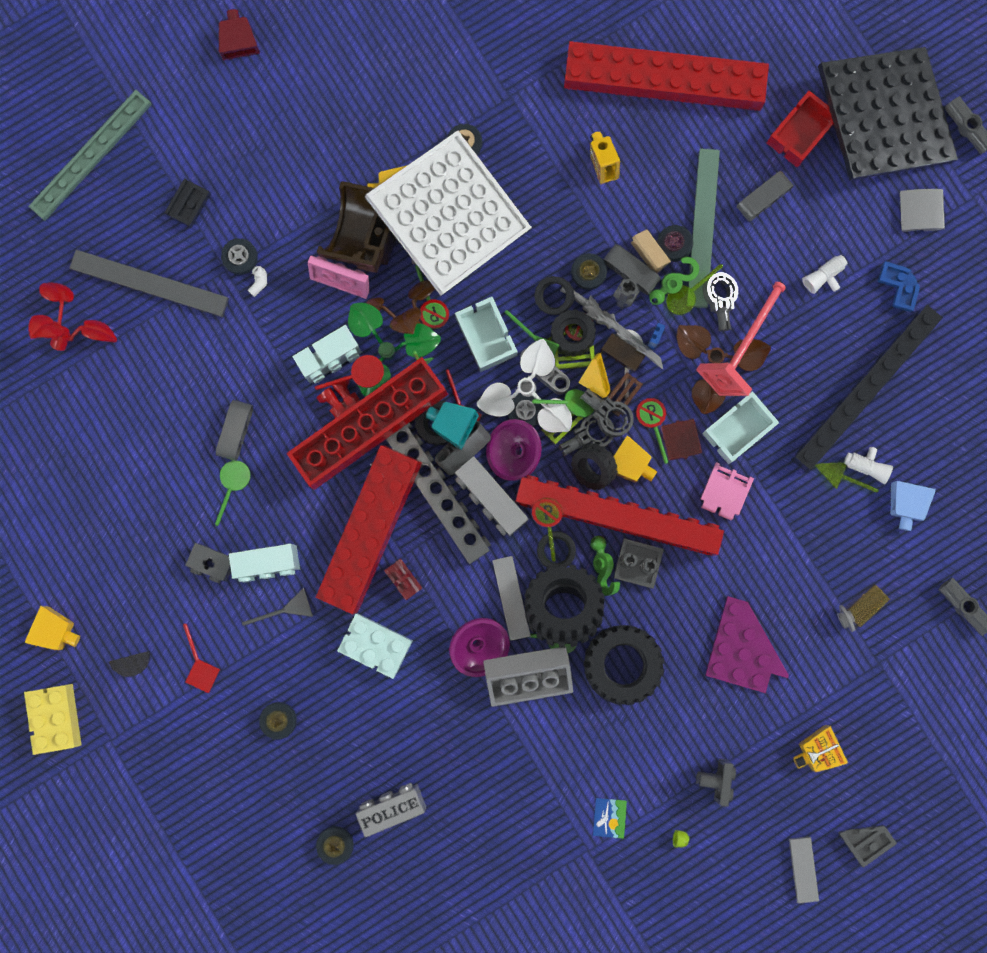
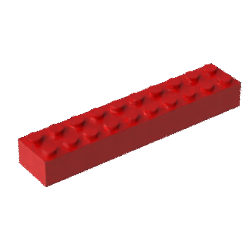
(666, 76)
(624, 517)

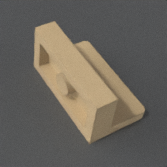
(650, 251)

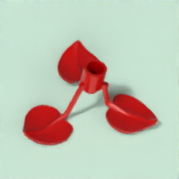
(44, 326)

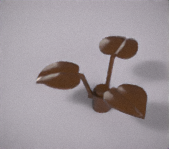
(406, 321)
(694, 340)

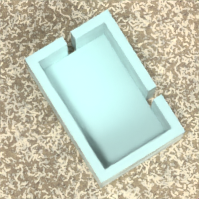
(486, 334)
(329, 355)
(740, 427)
(264, 562)
(375, 645)

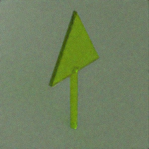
(834, 473)

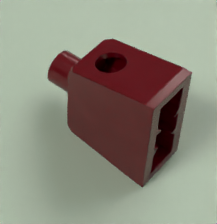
(236, 37)

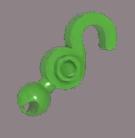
(673, 283)
(603, 565)

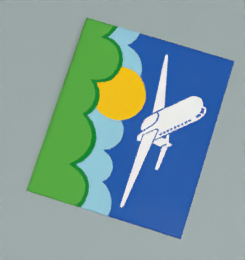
(609, 818)

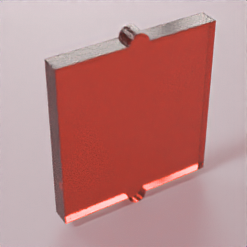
(681, 439)

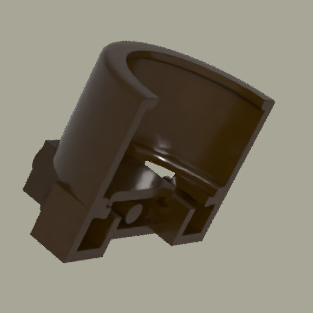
(360, 232)

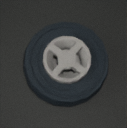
(239, 249)
(525, 410)

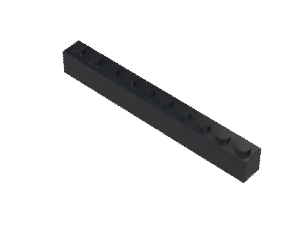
(866, 388)

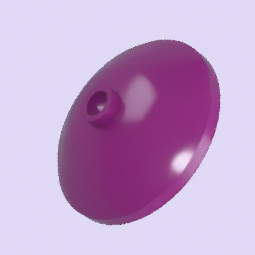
(504, 449)
(491, 644)

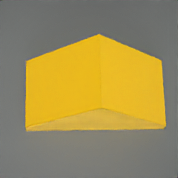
(596, 377)

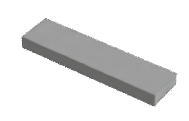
(511, 598)

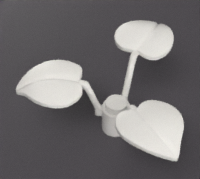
(498, 399)

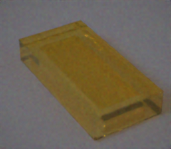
(868, 605)

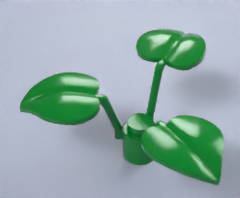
(366, 318)

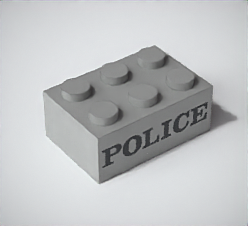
(390, 809)

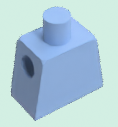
(910, 503)

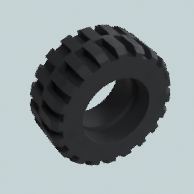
(564, 581)
(646, 682)

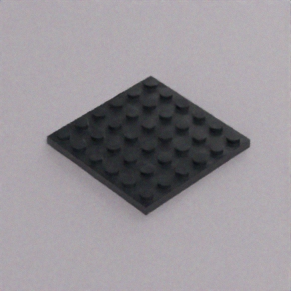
(887, 113)

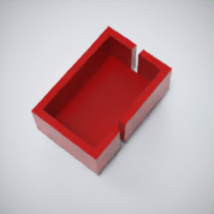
(802, 132)

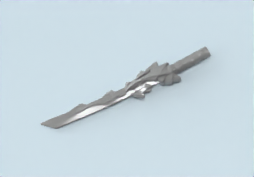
(605, 318)

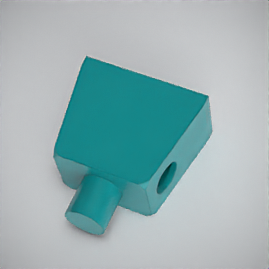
(453, 422)

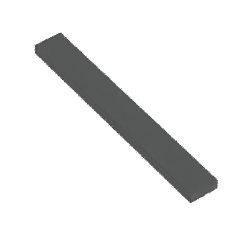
(149, 283)

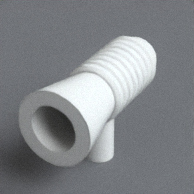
(825, 273)
(867, 465)

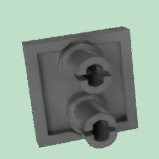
(638, 563)
(720, 781)

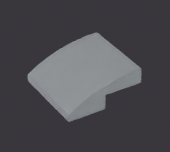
(922, 210)

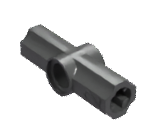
(962, 115)
(626, 293)
(957, 597)

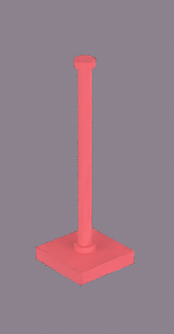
(723, 376)

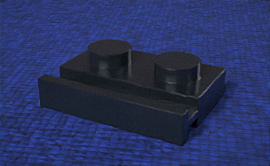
(187, 203)

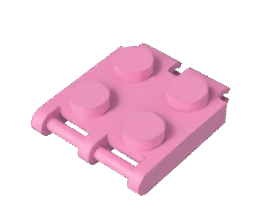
(725, 492)

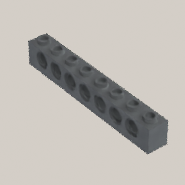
(470, 552)

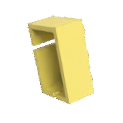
(53, 719)

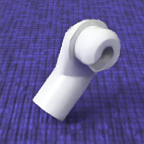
(260, 278)

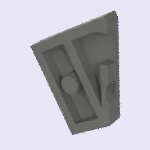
(867, 842)

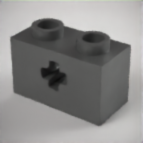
(201, 554)

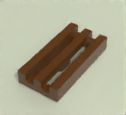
(632, 381)

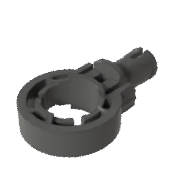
(720, 305)
(602, 416)
(578, 442)

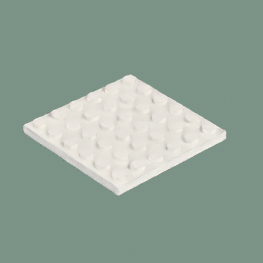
(448, 212)

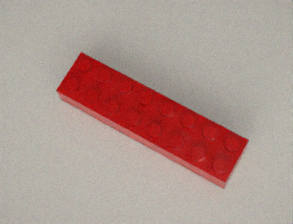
(367, 423)
(368, 529)

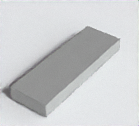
(803, 869)

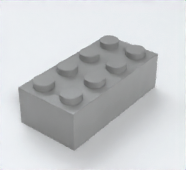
(491, 496)
(528, 676)

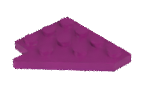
(742, 649)

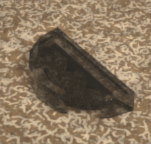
(131, 665)

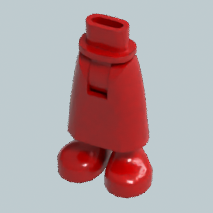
(339, 407)

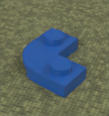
(904, 281)

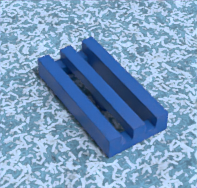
(655, 338)

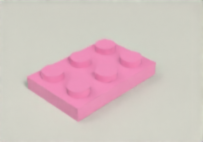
(338, 276)

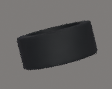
(540, 290)
(556, 535)

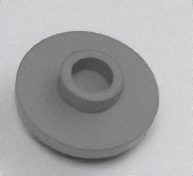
(846, 618)

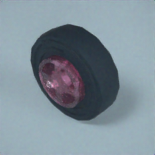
(671, 236)

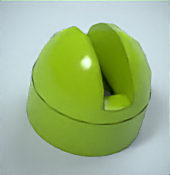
(680, 839)

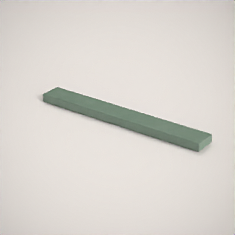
(90, 155)
(704, 218)

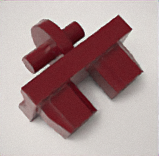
(403, 579)

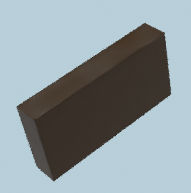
(623, 352)

